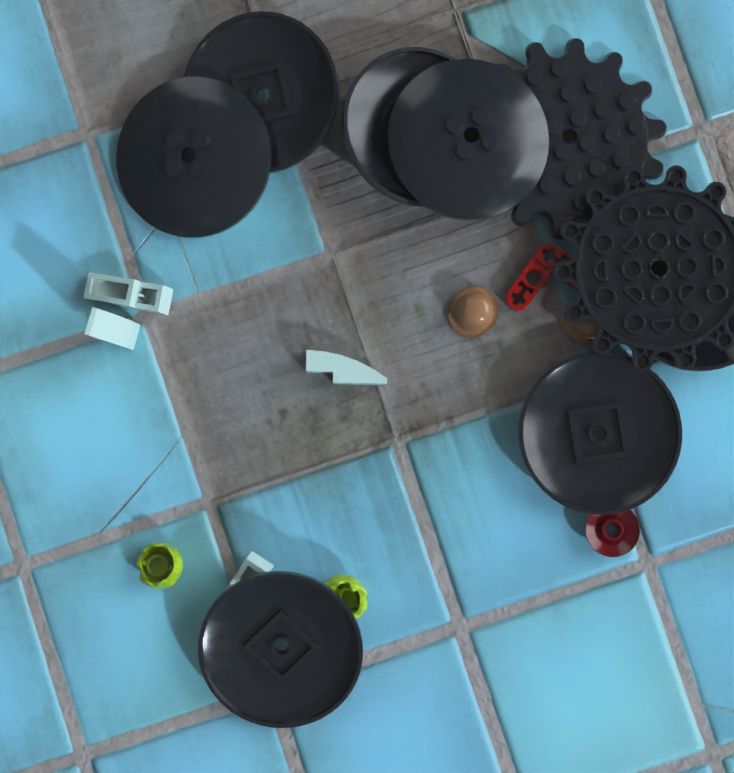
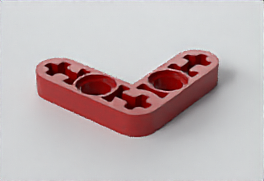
(544, 268)

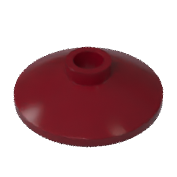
(618, 544)

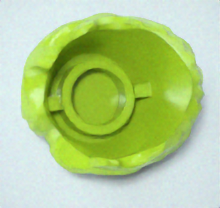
(159, 565)
(351, 591)

